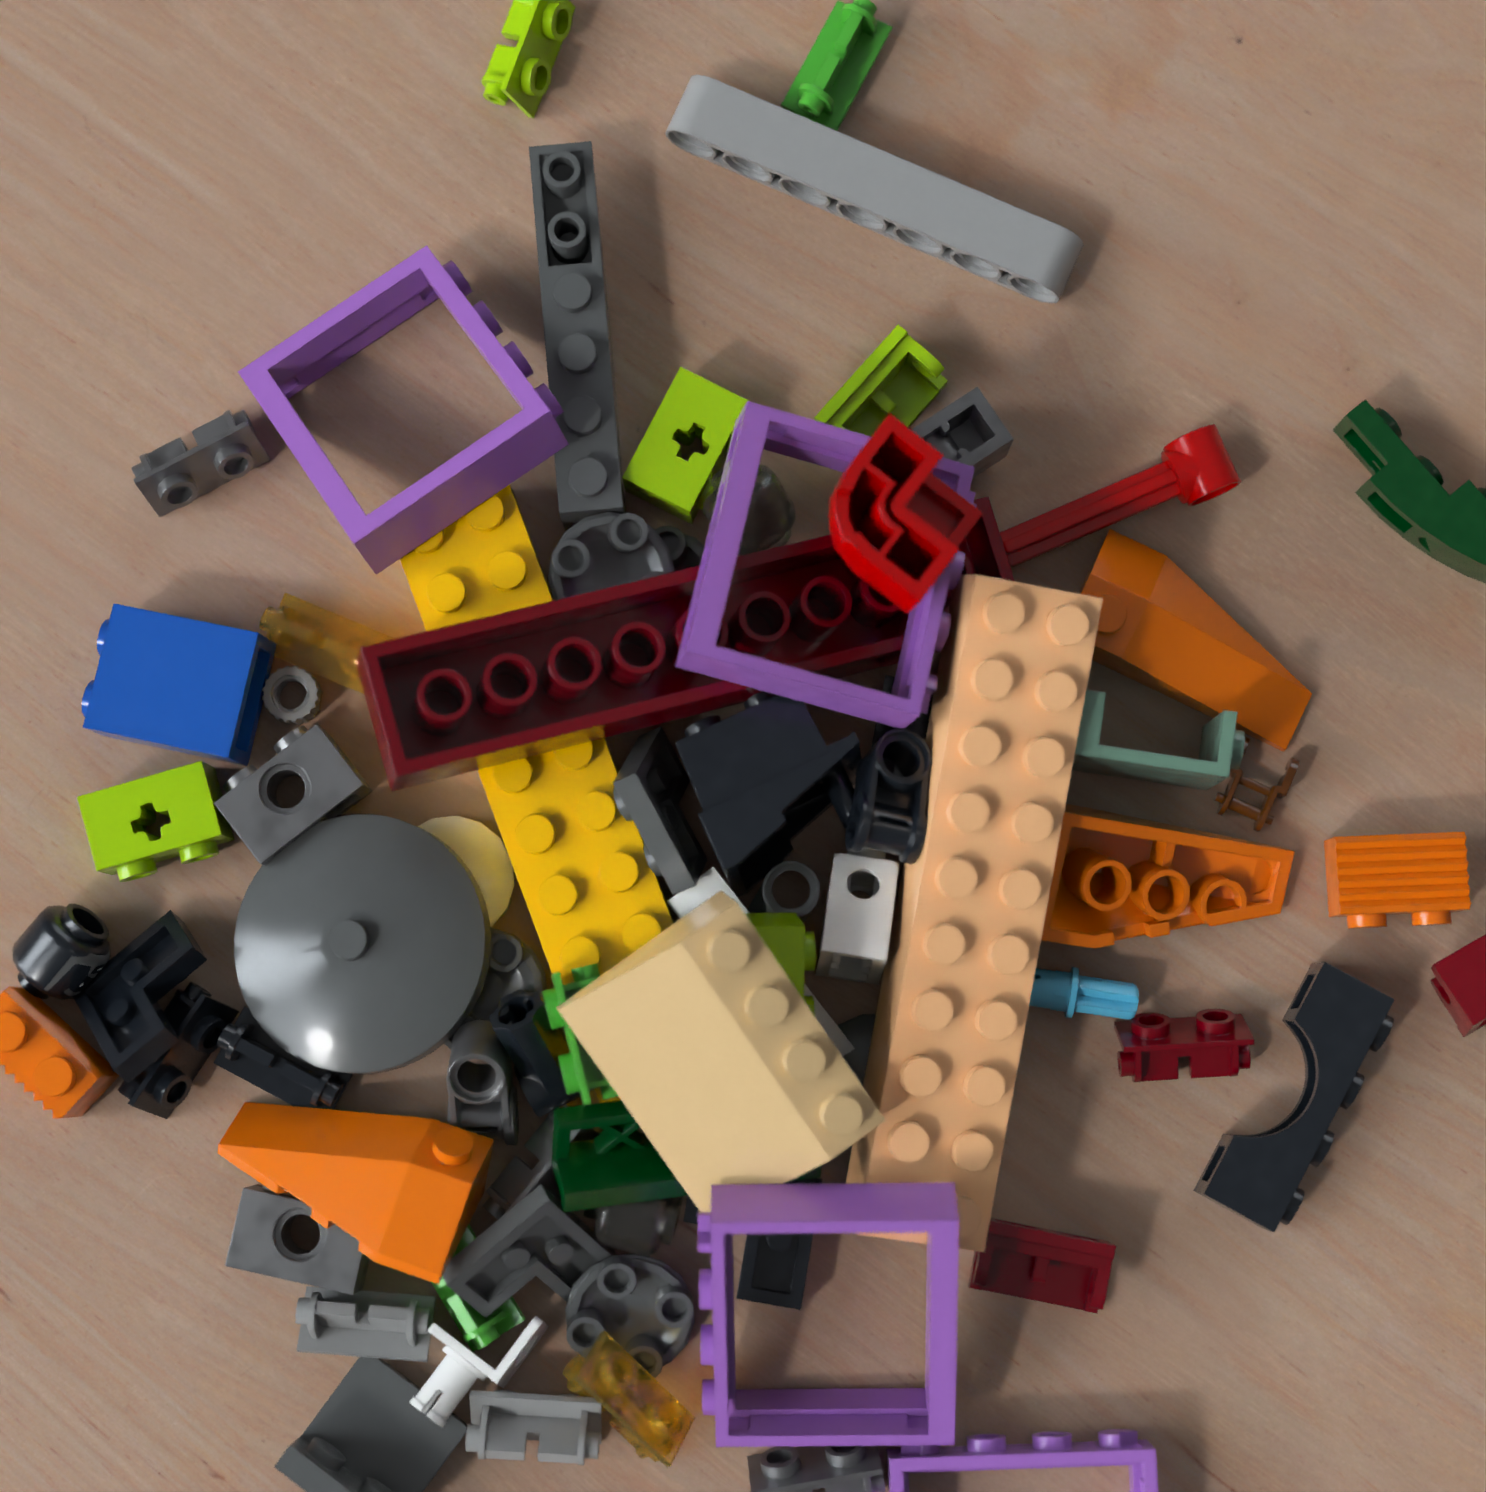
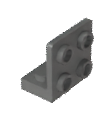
(371, 1437)

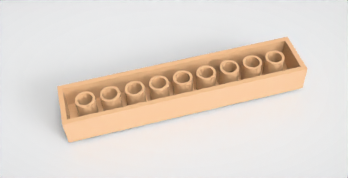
(977, 893)

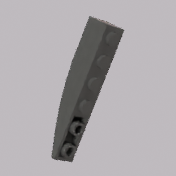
(577, 330)

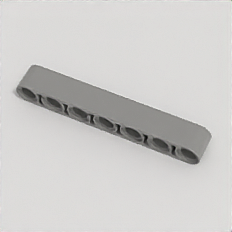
(874, 189)

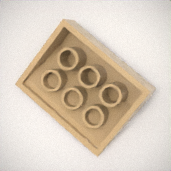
(720, 1056)

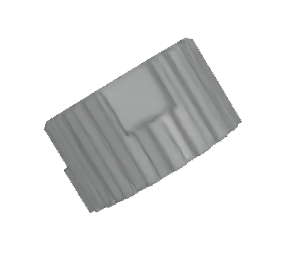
(278, 681)

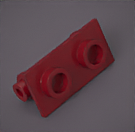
(1212, 1039)

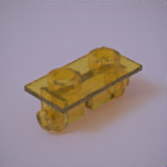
(318, 639)
(638, 1403)

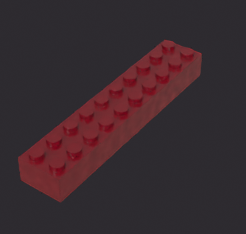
(609, 657)

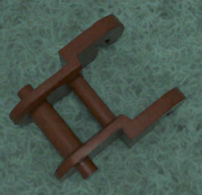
(1261, 814)

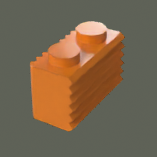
(1397, 876)
(50, 1056)

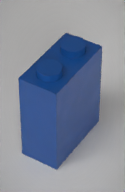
(178, 684)

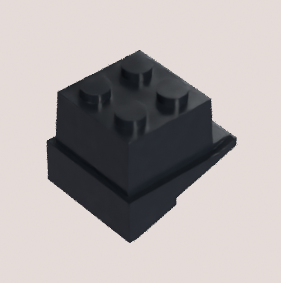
(765, 782)

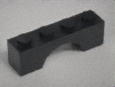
(1335, 1026)

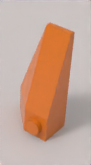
(1185, 645)
(1150, 877)
(380, 1177)

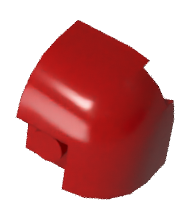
(895, 517)

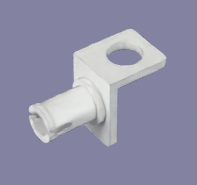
(463, 1367)

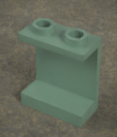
(1219, 752)

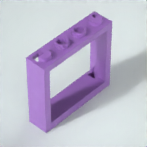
(456, 484)
(927, 624)
(831, 1415)
(1047, 1450)

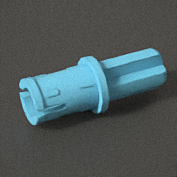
(1083, 994)

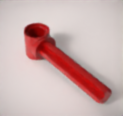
(1191, 469)

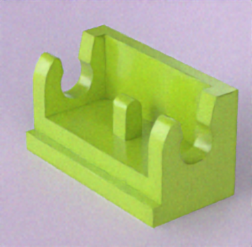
(893, 380)

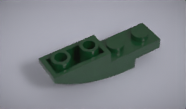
(1410, 494)

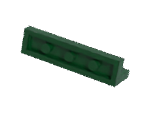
(616, 1164)

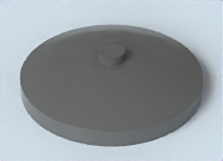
(362, 944)

